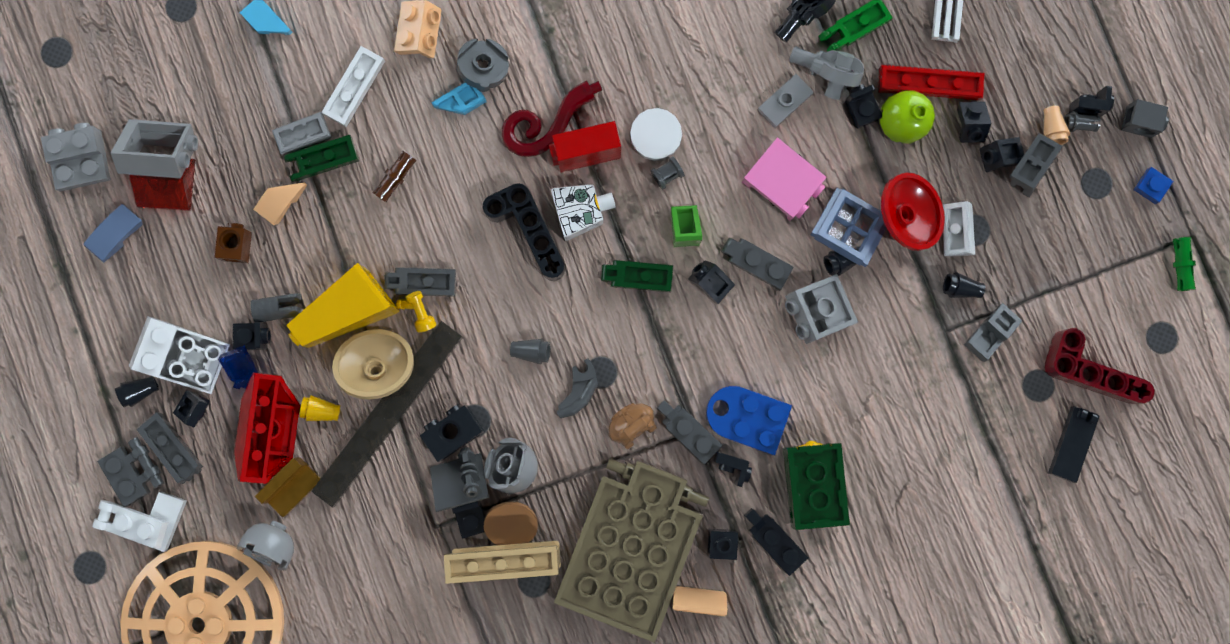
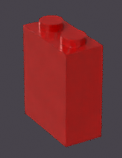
(586, 146)

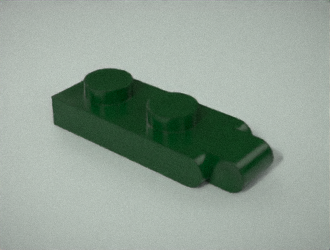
(638, 275)

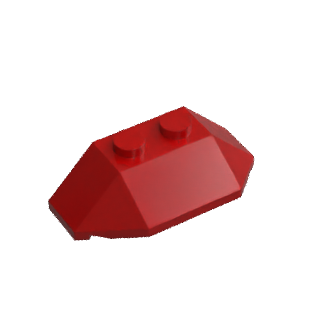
(265, 428)

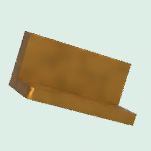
(289, 487)

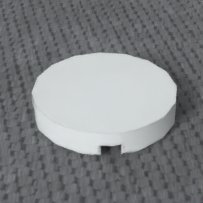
(656, 134)

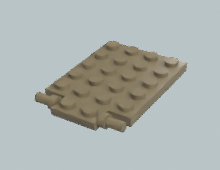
(632, 549)

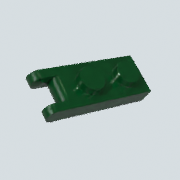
(323, 157)

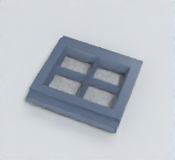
(850, 227)

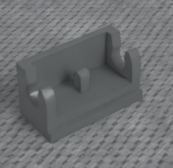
(1035, 164)

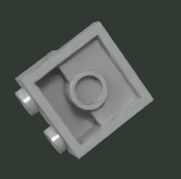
(76, 156)
(820, 309)

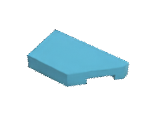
(264, 19)
(460, 100)

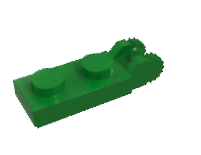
(857, 24)

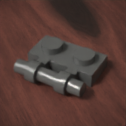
(124, 475)

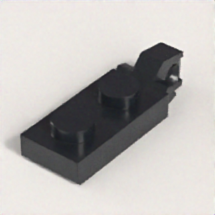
(776, 542)

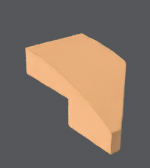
(277, 201)

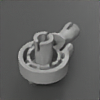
(836, 66)

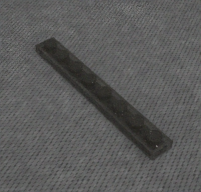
(386, 416)

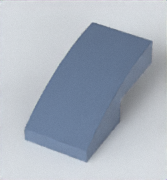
(112, 232)

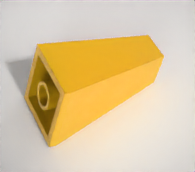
(344, 307)

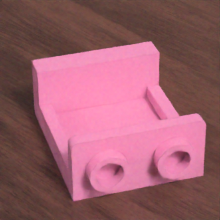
(785, 179)

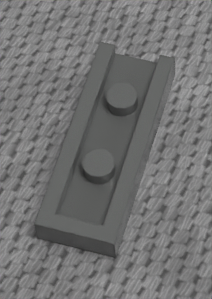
(170, 448)

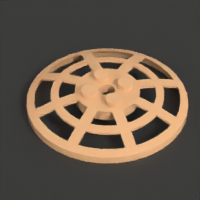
(203, 604)

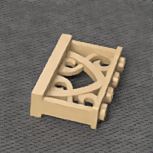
(502, 562)

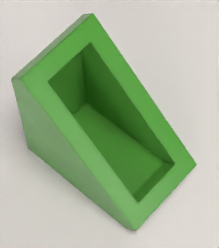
(686, 226)

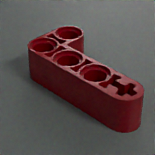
(1098, 373)

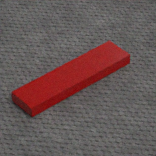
(931, 82)

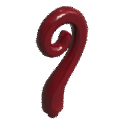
(575, 98)

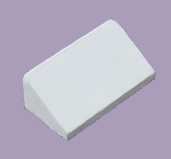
(958, 229)

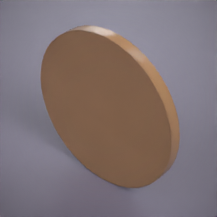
(510, 524)

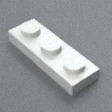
(353, 86)

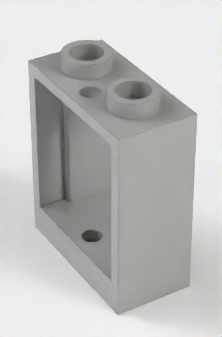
(137, 133)

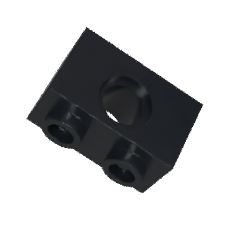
(440, 444)

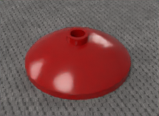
(912, 211)

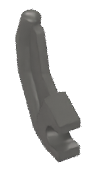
(583, 388)

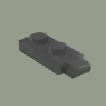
(757, 262)
(428, 281)

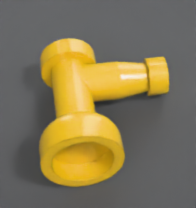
(424, 322)

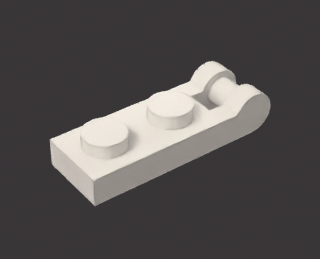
(131, 524)

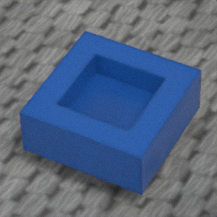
(1153, 185)

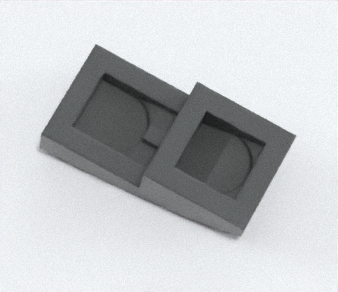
(993, 332)

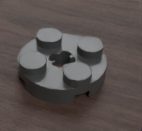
(479, 77)

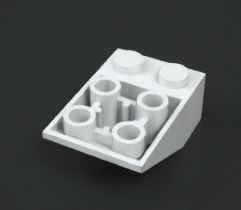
(178, 355)

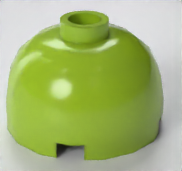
(907, 117)

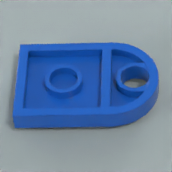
(750, 418)

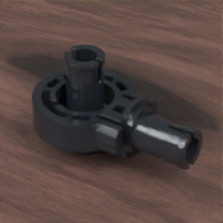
(802, 13)

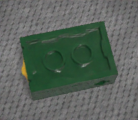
(816, 485)

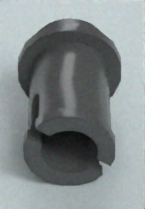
(1081, 122)

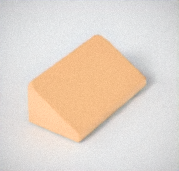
(699, 601)

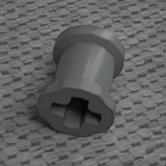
(667, 173)

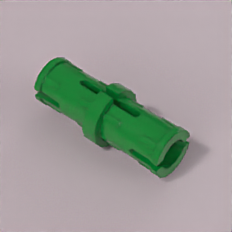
(1184, 264)

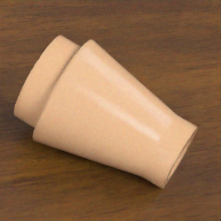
(1055, 125)

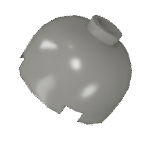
(511, 466)
(268, 544)

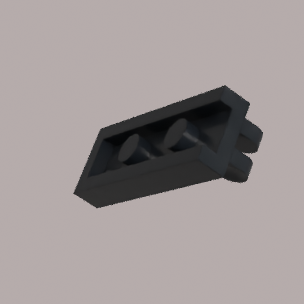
(1074, 444)

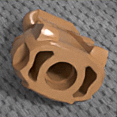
(631, 423)

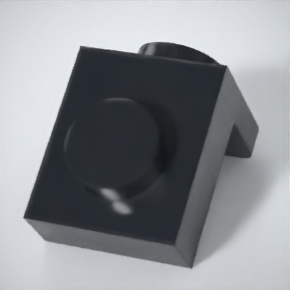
(974, 122)

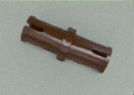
(394, 176)

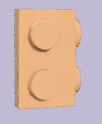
(417, 28)

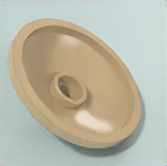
(373, 353)

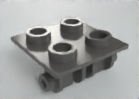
(459, 481)

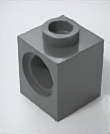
(1145, 118)

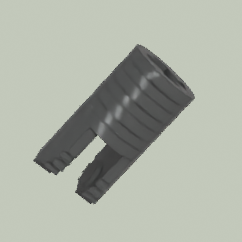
(272, 307)

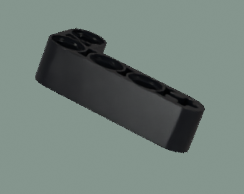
(533, 233)

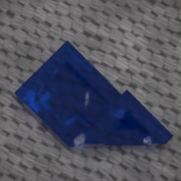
(238, 366)

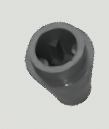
(531, 350)

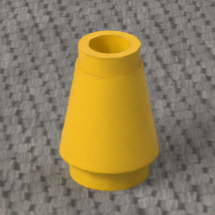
(318, 409)

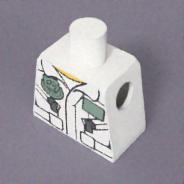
(580, 208)

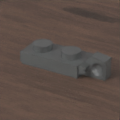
(689, 432)

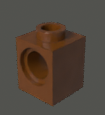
(238, 254)

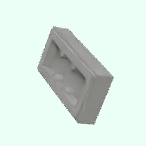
(785, 101)
(301, 134)

